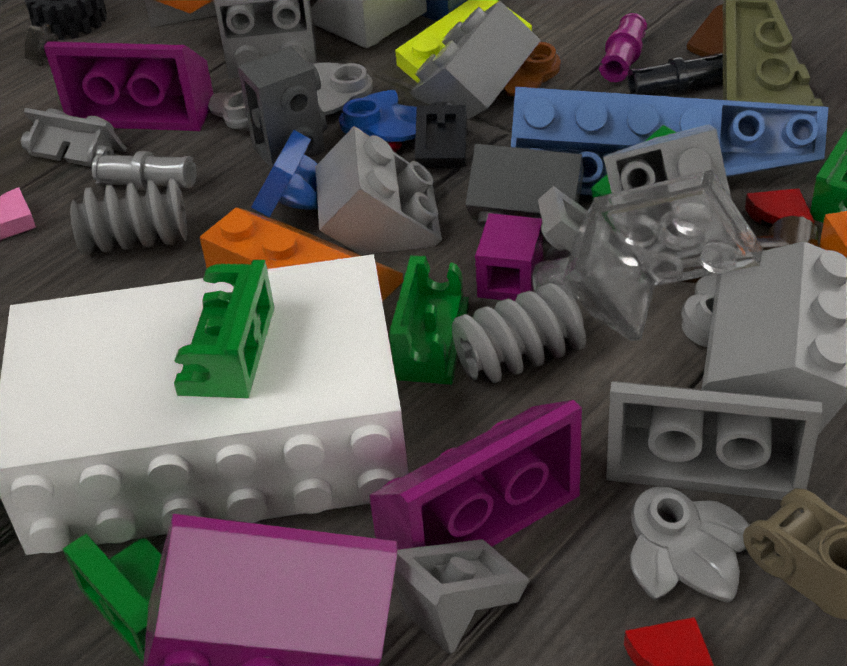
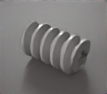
(129, 217)
(519, 329)

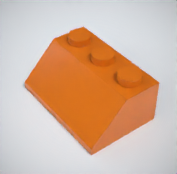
(251, 236)

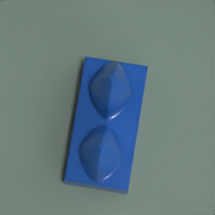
(290, 180)

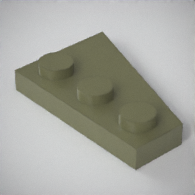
(760, 56)

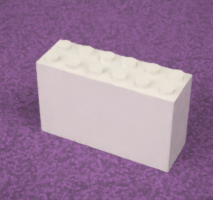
(113, 451)

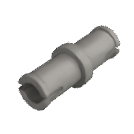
(142, 168)

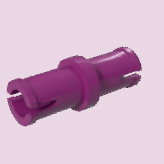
(623, 47)

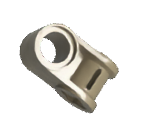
(809, 547)

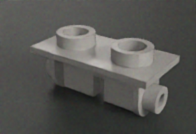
(56, 130)

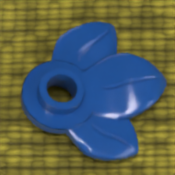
(380, 116)

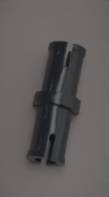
(676, 75)

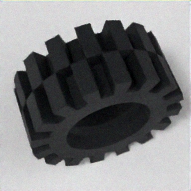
(67, 16)

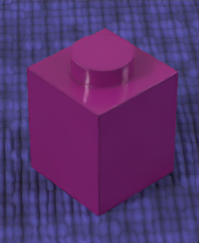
(508, 256)

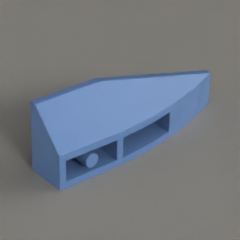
(601, 123)

